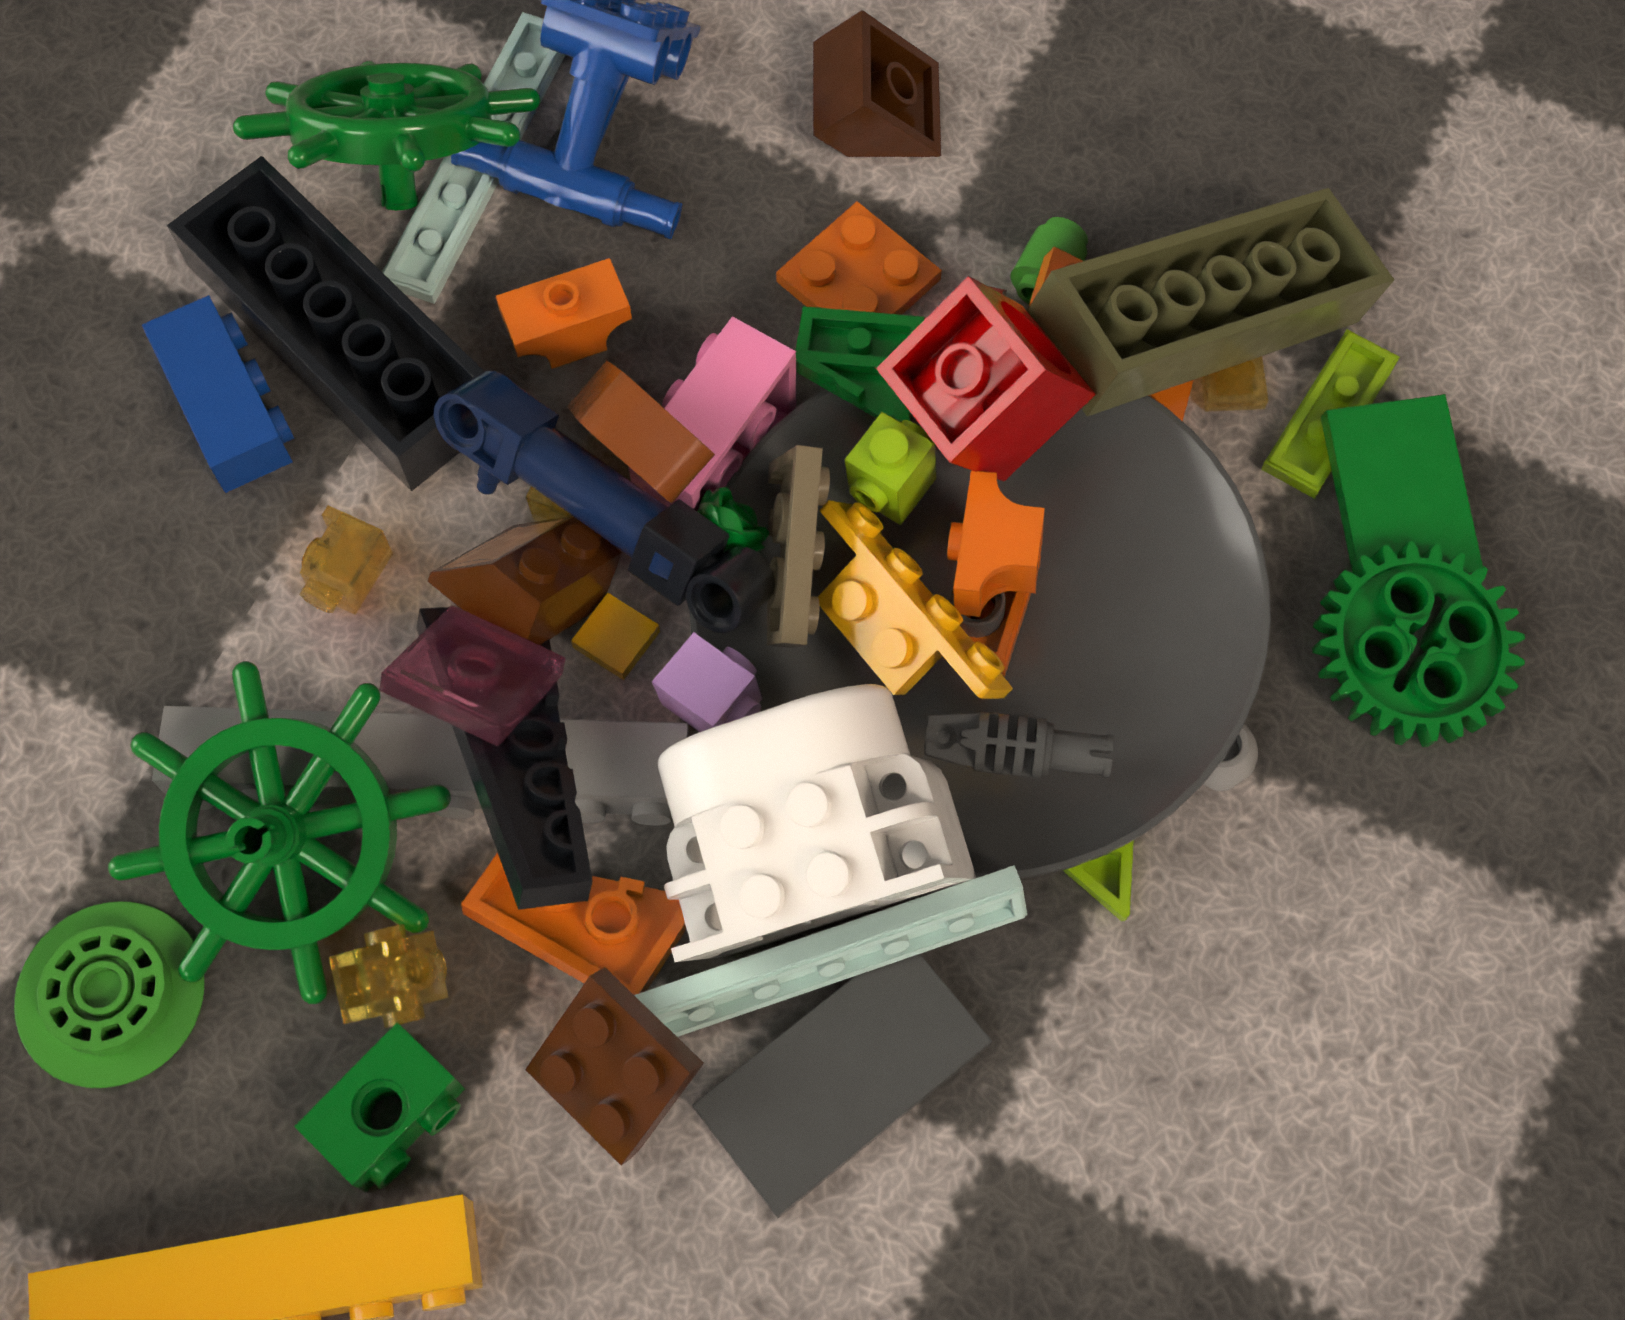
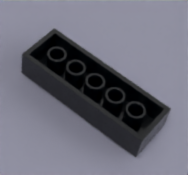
(327, 315)

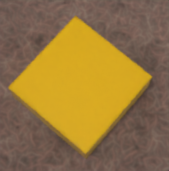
(615, 636)

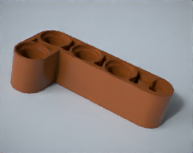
(640, 431)

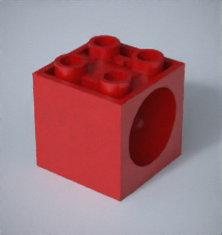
(985, 380)

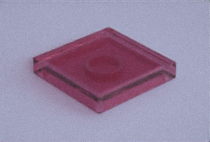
(472, 675)

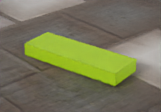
(1348, 379)

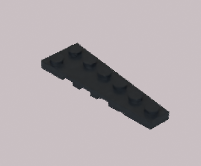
(530, 801)

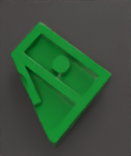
(845, 348)

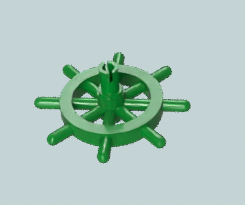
(388, 119)
(278, 833)

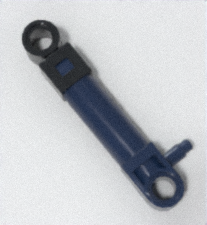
(669, 546)

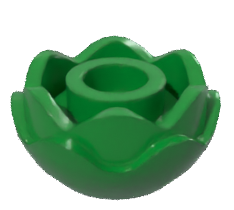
(734, 518)

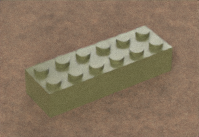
(1209, 297)

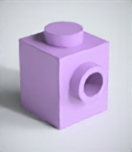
(708, 685)

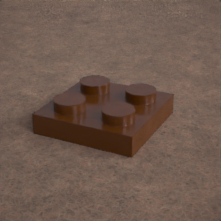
(613, 1065)

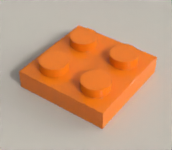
(859, 267)

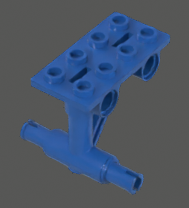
(607, 47)

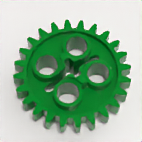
(1470, 671)

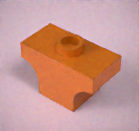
(566, 313)
(994, 545)

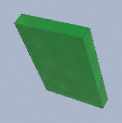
(1400, 479)

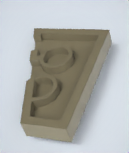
(792, 524)

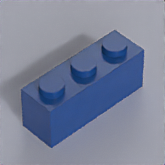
(220, 392)

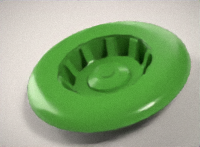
(105, 992)

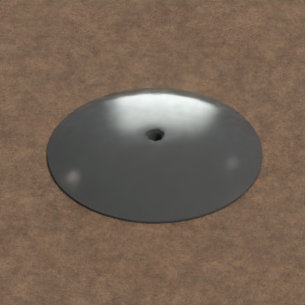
(1136, 630)

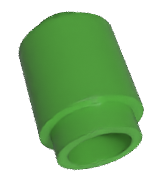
(1056, 233)

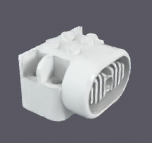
(803, 821)

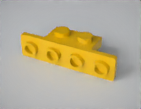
(895, 616)

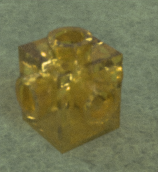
(389, 976)

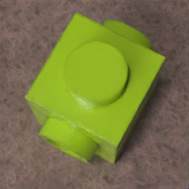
(891, 467)

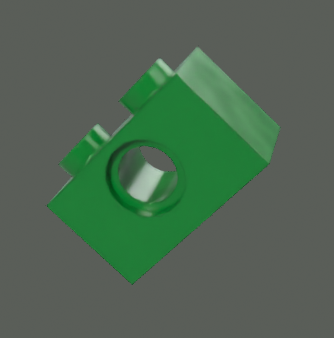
(342, 1119)

